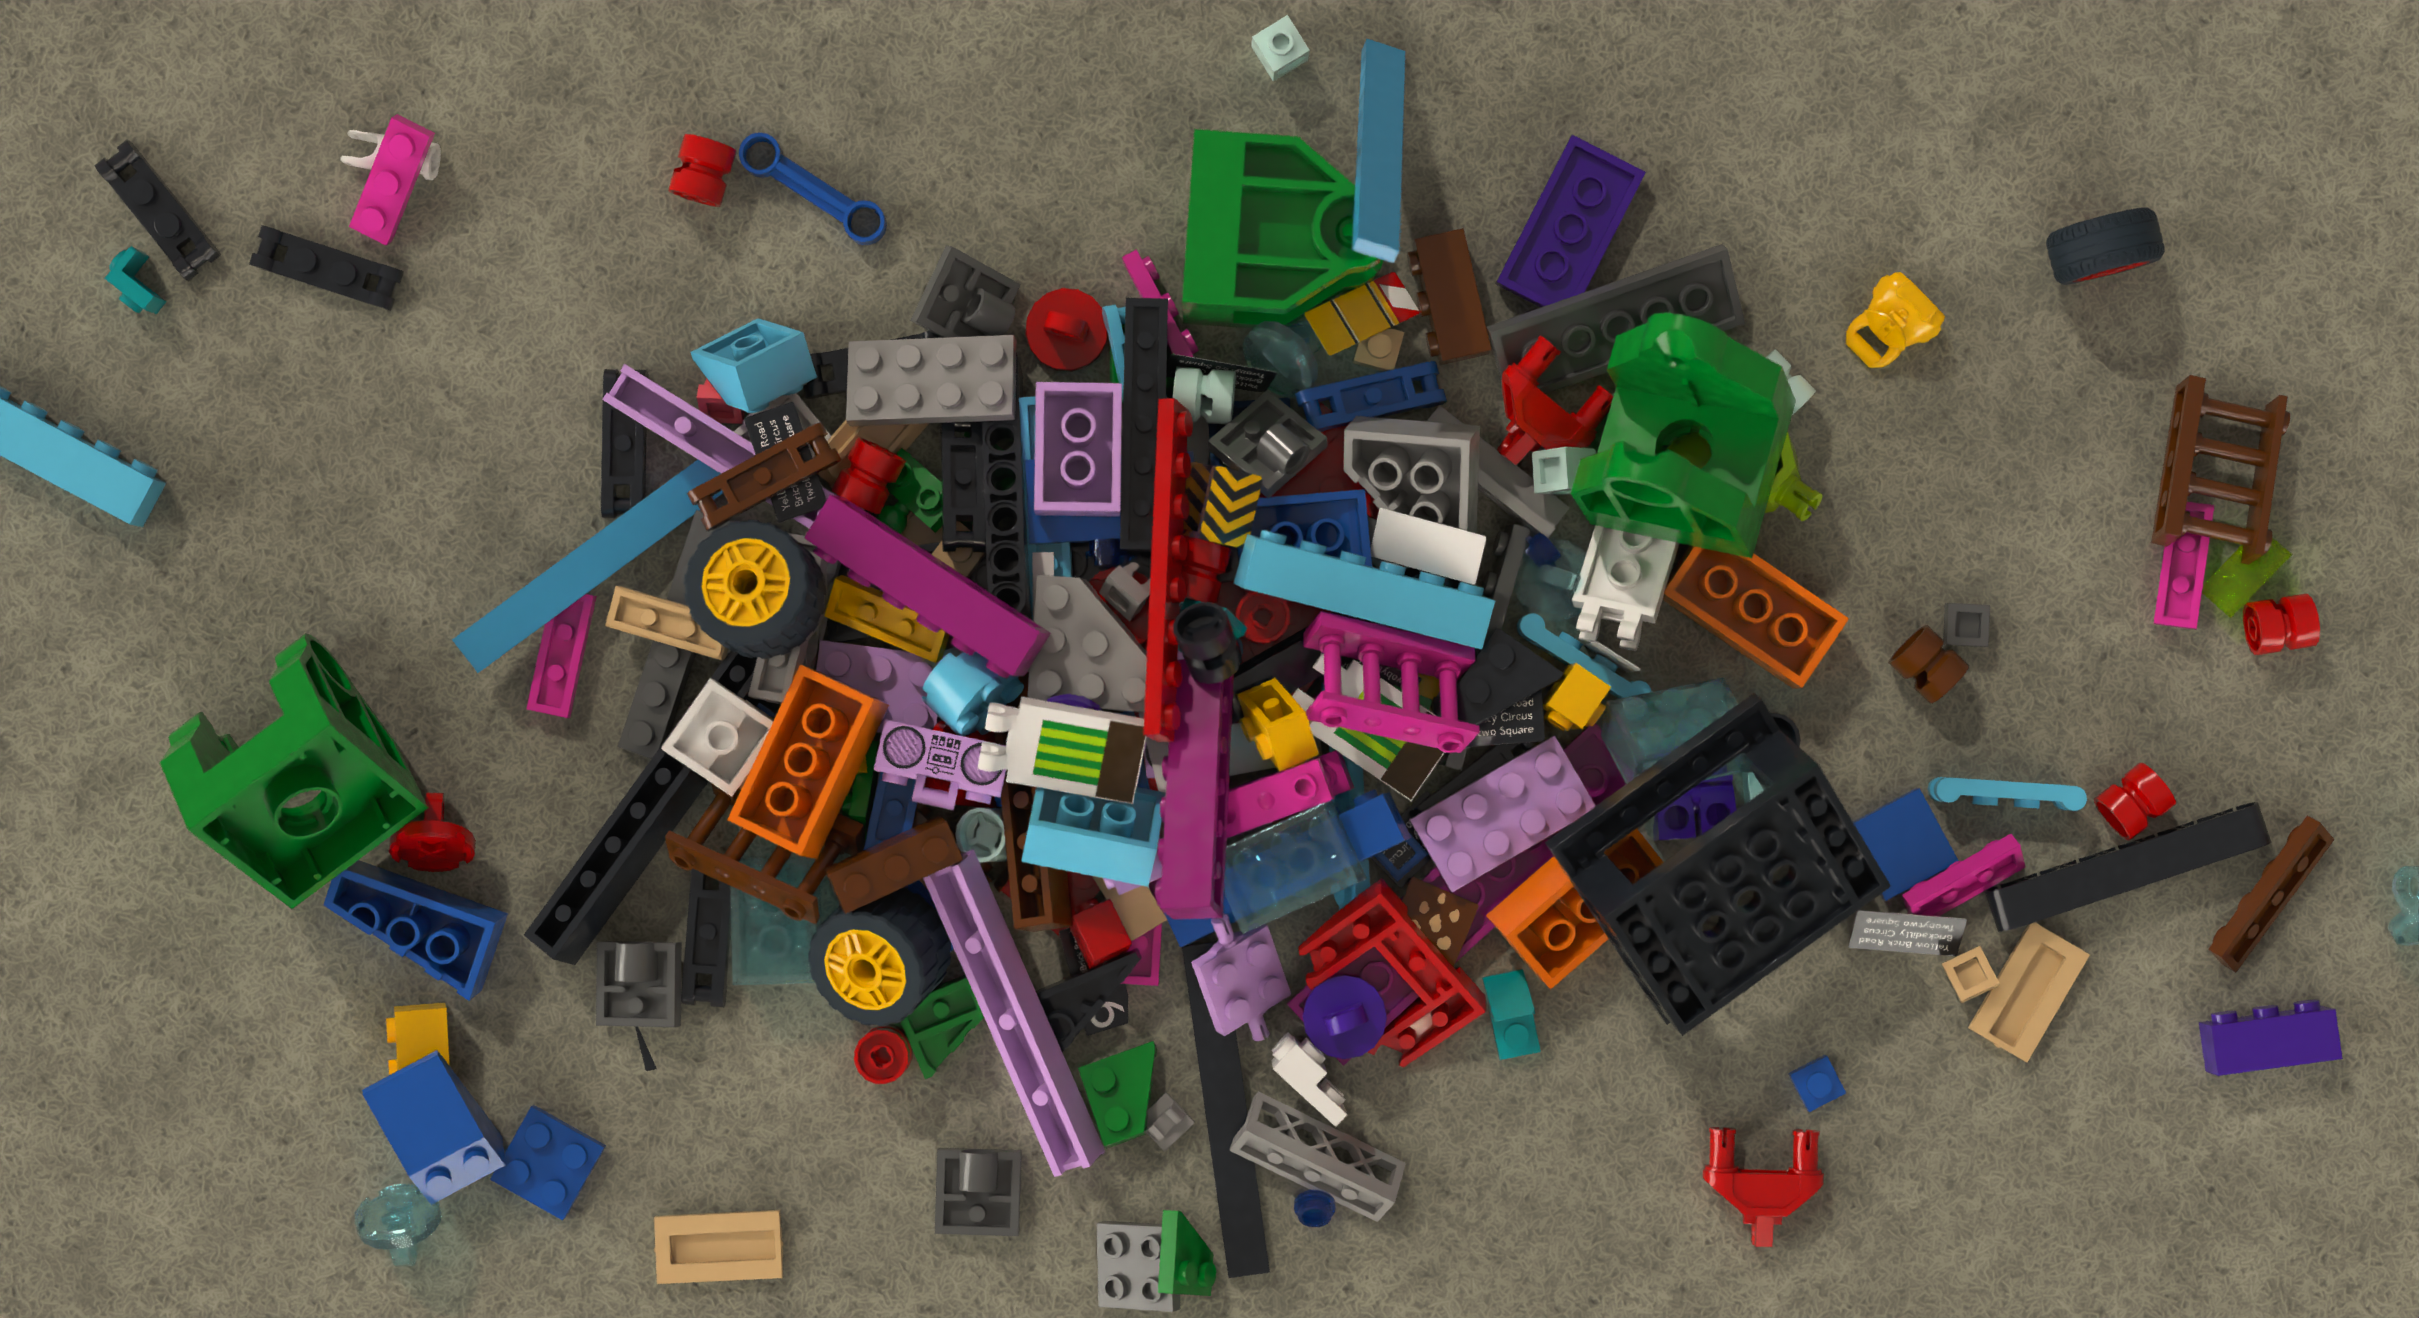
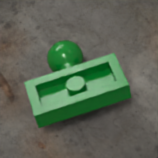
(917, 493)

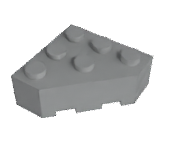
(1417, 467)
(1087, 648)

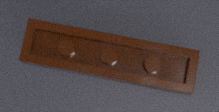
(2271, 894)

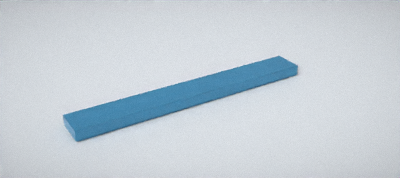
(1379, 152)
(583, 568)

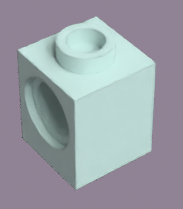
(1280, 48)
(1557, 468)

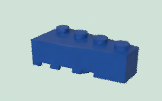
(426, 924)

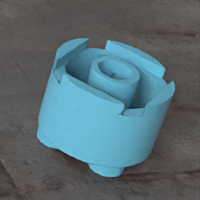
(962, 690)

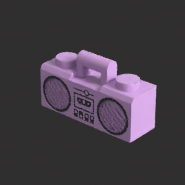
(922, 753)

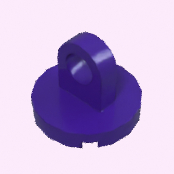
(1344, 1016)

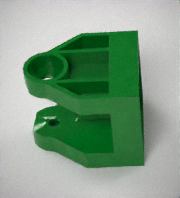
(1266, 231)
(1675, 382)
(321, 743)

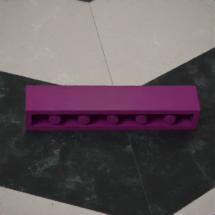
(926, 586)
(1196, 802)

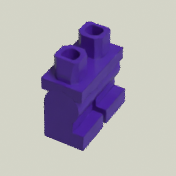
(1709, 800)

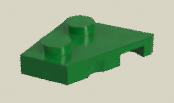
(860, 802)
(941, 1023)
(1120, 1093)
(1184, 1258)

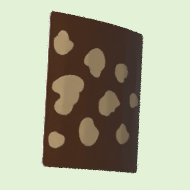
(1440, 916)

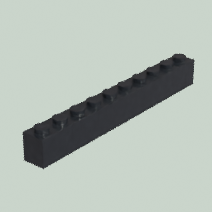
(626, 841)

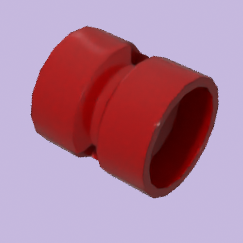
(702, 170)
(868, 476)
(1201, 567)
(1263, 616)
(2288, 623)
(2140, 797)
(883, 1054)

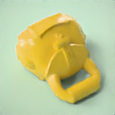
(1897, 317)

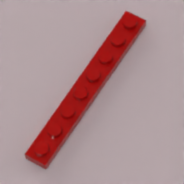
(1166, 583)

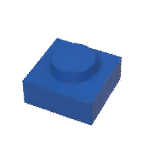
(1817, 1083)

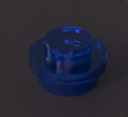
(1541, 550)
(1105, 552)
(1314, 1208)

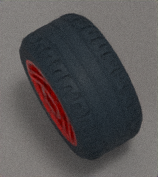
(2105, 245)

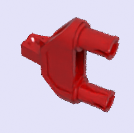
(1536, 417)
(1761, 1193)

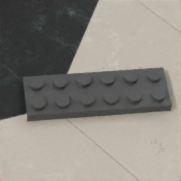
(1589, 322)

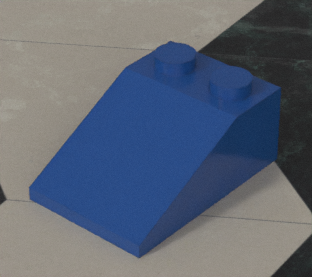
(1326, 519)
(435, 1127)

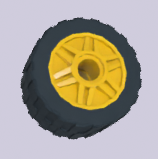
(754, 589)
(880, 958)

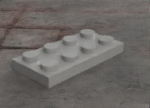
(931, 380)

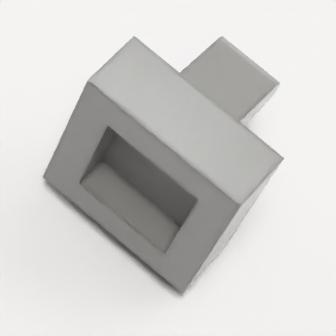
(1125, 592)
(1167, 1121)

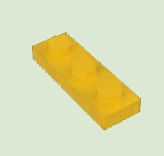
(869, 613)

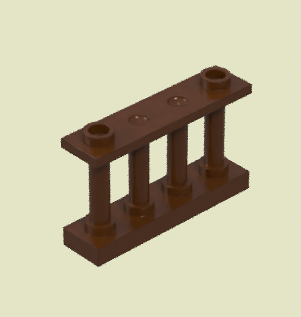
(2180, 481)
(797, 903)

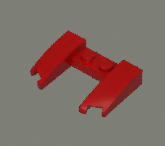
(1381, 921)

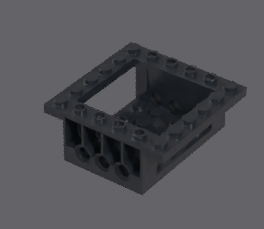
(1662, 915)

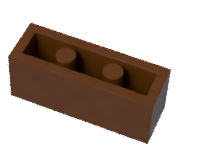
(1449, 297)
(893, 864)

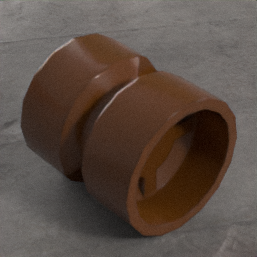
(1928, 664)

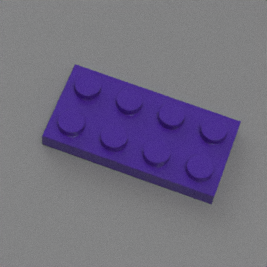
(1570, 225)

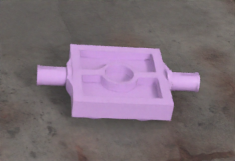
(1241, 978)

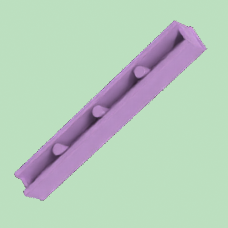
(684, 426)
(1014, 1015)

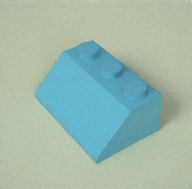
(1095, 834)

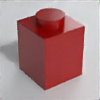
(1099, 932)

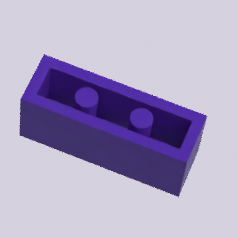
(2270, 1038)

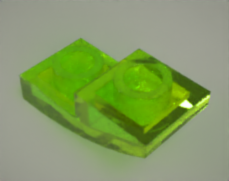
(2237, 582)

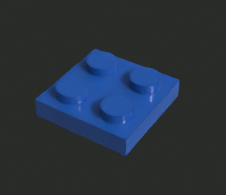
(548, 1162)

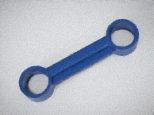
(812, 188)

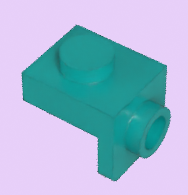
(134, 292)

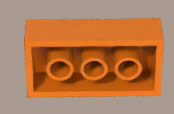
(1755, 611)
(808, 762)
(1550, 920)

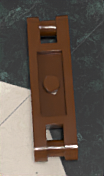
(763, 476)

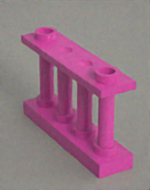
(1398, 649)
(1287, 792)

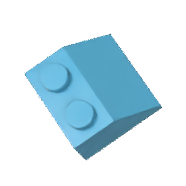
(756, 364)

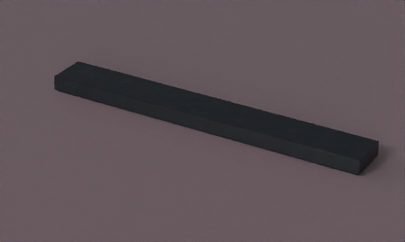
(1225, 1116)

